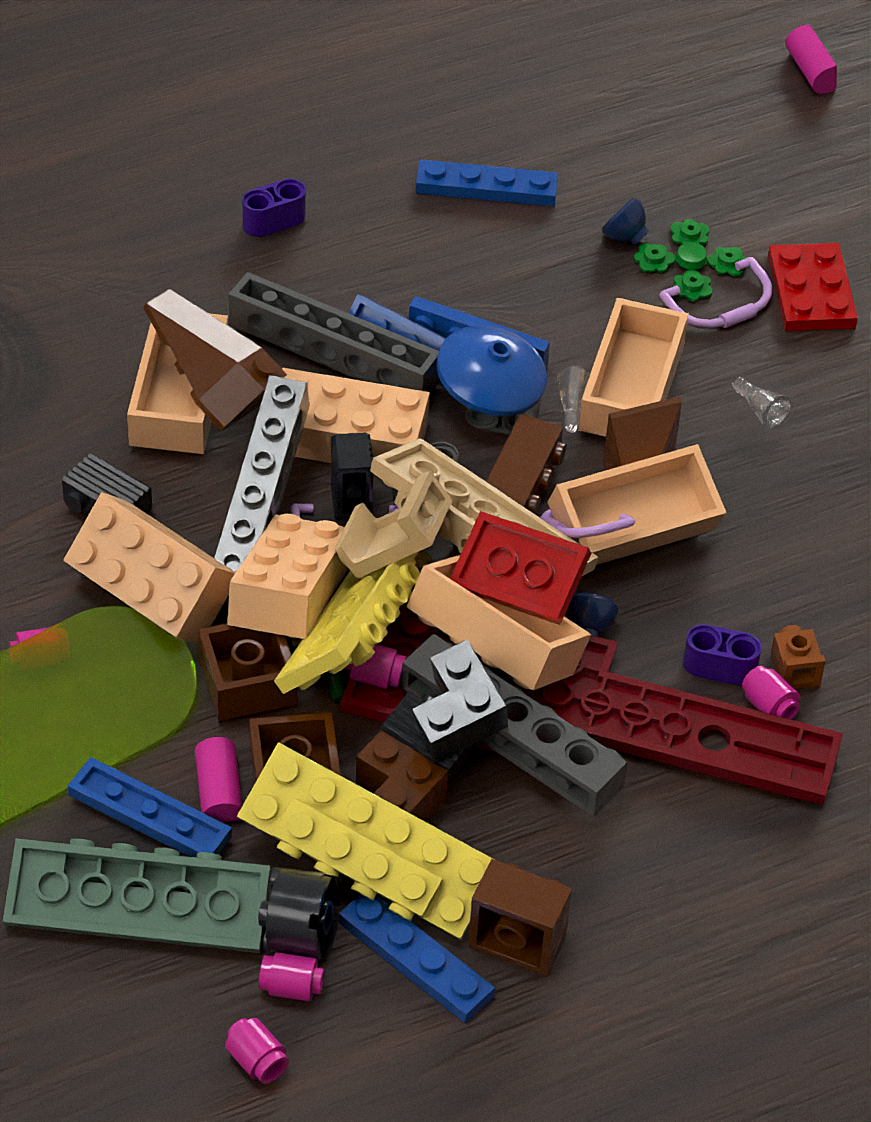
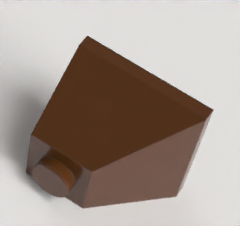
(641, 432)

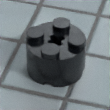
(300, 913)

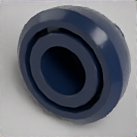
(627, 223)
(592, 612)

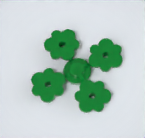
(690, 256)

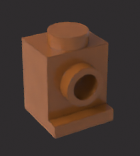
(794, 650)

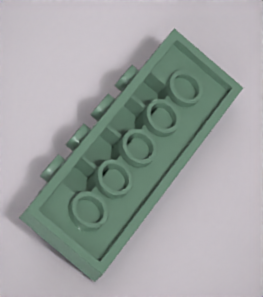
(136, 894)

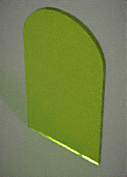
(86, 690)

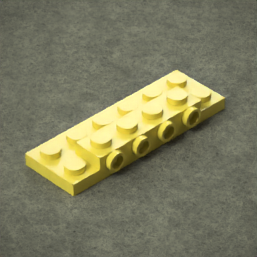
(351, 624)
(365, 840)

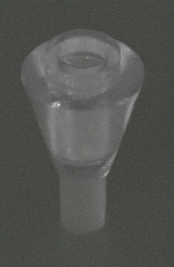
(572, 385)
(768, 406)

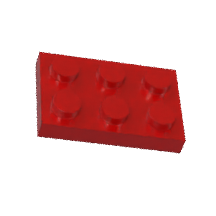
(812, 287)
(520, 567)

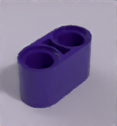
(273, 207)
(720, 653)

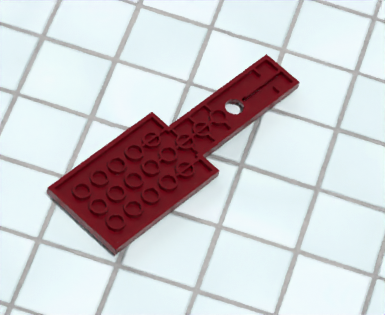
(647, 720)

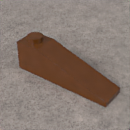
(220, 363)

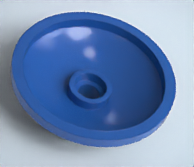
(491, 370)

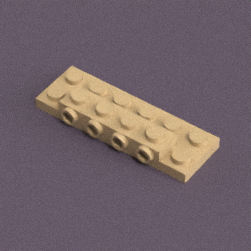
(468, 491)

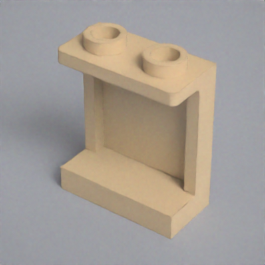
(377, 542)

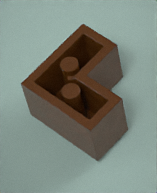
(401, 776)

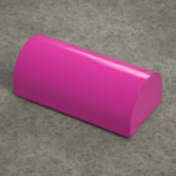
(812, 59)
(218, 779)

